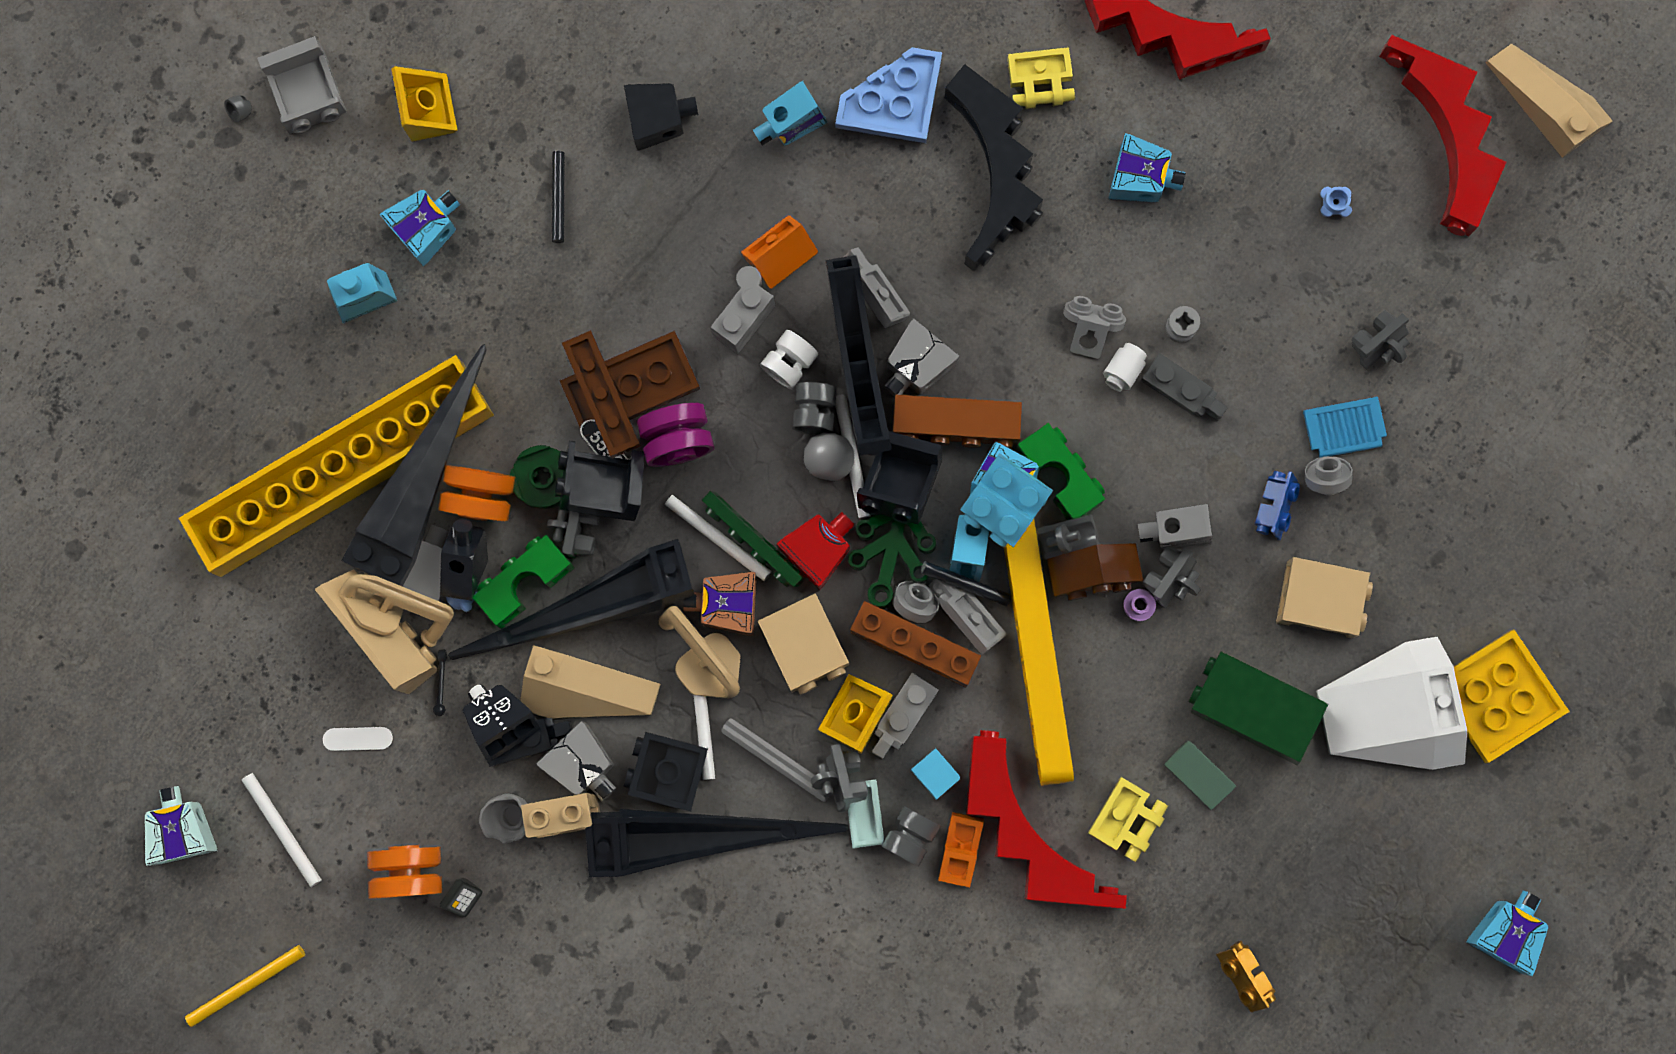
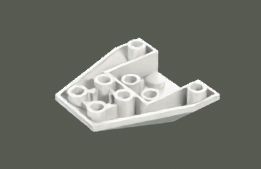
(1398, 709)

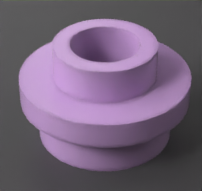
(1130, 609)

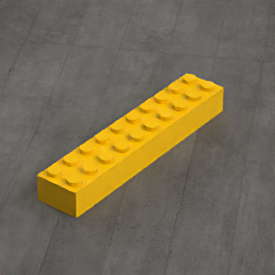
(323, 472)

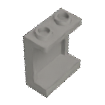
(303, 85)

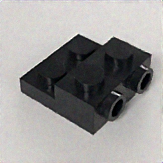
(666, 771)

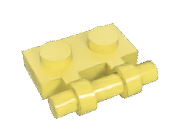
(1041, 68)
(1119, 814)

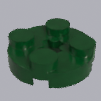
(527, 469)

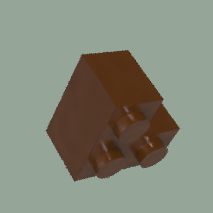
(1095, 569)

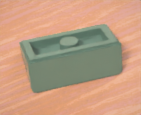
(1199, 775)

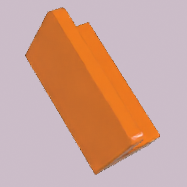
(780, 251)

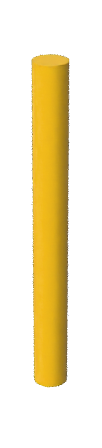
(245, 986)

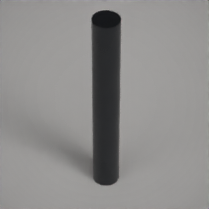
(558, 179)
(966, 583)

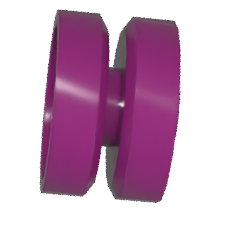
(675, 434)

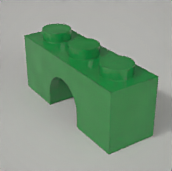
(1049, 450)
(499, 596)

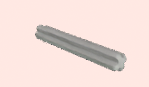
(771, 756)

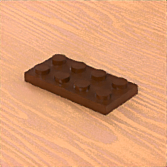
(643, 378)

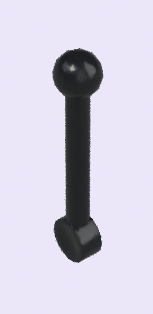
(439, 708)

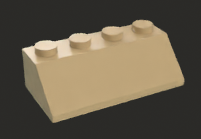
(394, 655)

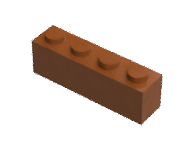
(958, 420)

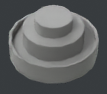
(1328, 475)
(915, 602)

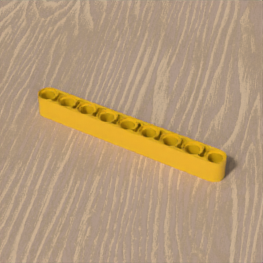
(1038, 660)

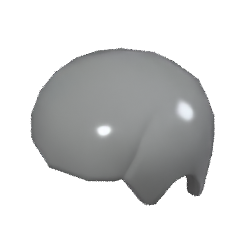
(829, 456)
(503, 818)

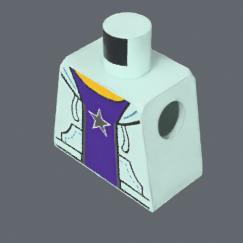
(176, 830)

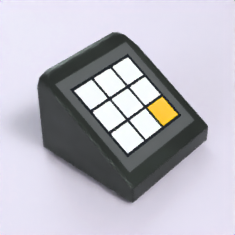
(461, 897)

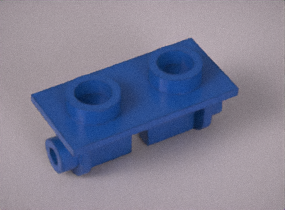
(1277, 516)

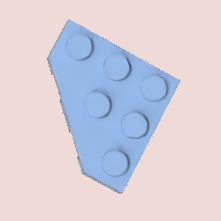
(894, 98)

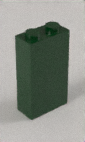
(1257, 707)

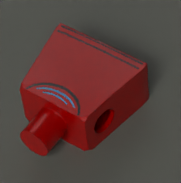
(817, 547)

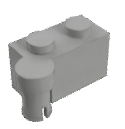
(744, 312)

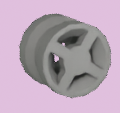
(1181, 330)

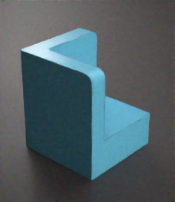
(935, 774)

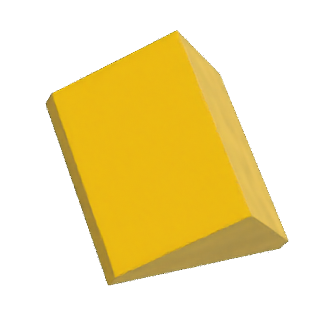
(424, 103)
(855, 713)

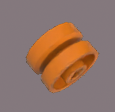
(476, 498)
(404, 871)

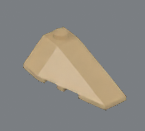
(1553, 103)
(572, 687)

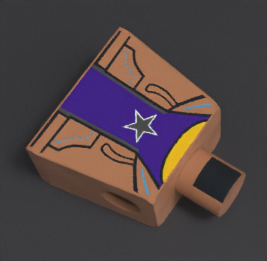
(726, 603)

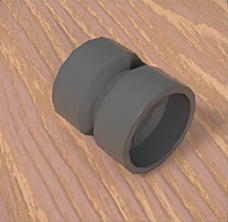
(814, 408)
(911, 836)

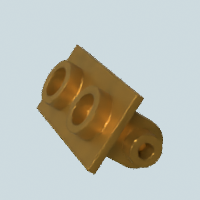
(1254, 990)

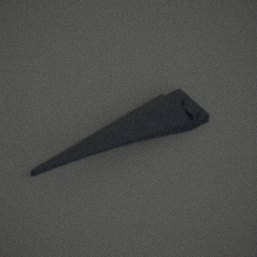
(396, 522)
(632, 589)
(645, 840)

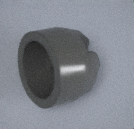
(238, 108)

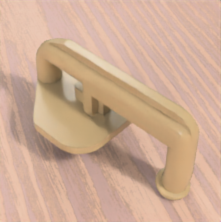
(380, 604)
(710, 664)

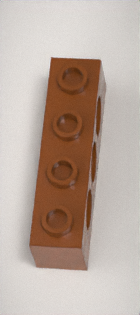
(915, 644)

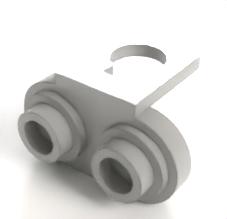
(1095, 319)

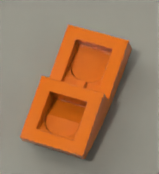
(960, 849)

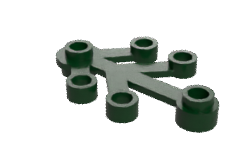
(892, 544)

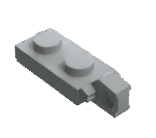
(879, 292)
(968, 615)
(903, 714)

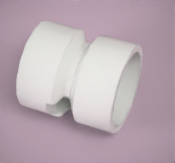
(796, 351)

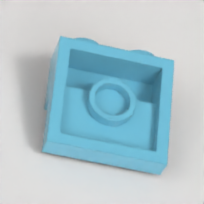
(1005, 501)

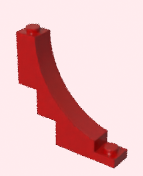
(1190, 43)
(1442, 90)
(1048, 874)

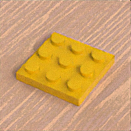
(1505, 696)

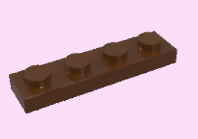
(601, 394)

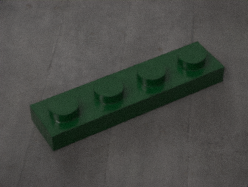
(762, 550)

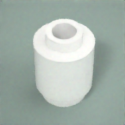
(1125, 367)

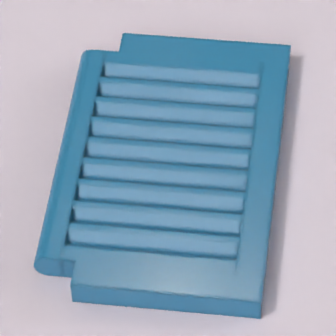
(1345, 427)

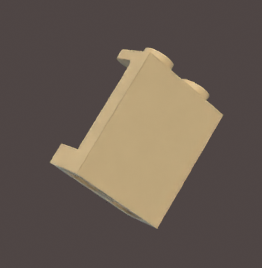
(1324, 597)
(804, 644)
(559, 815)

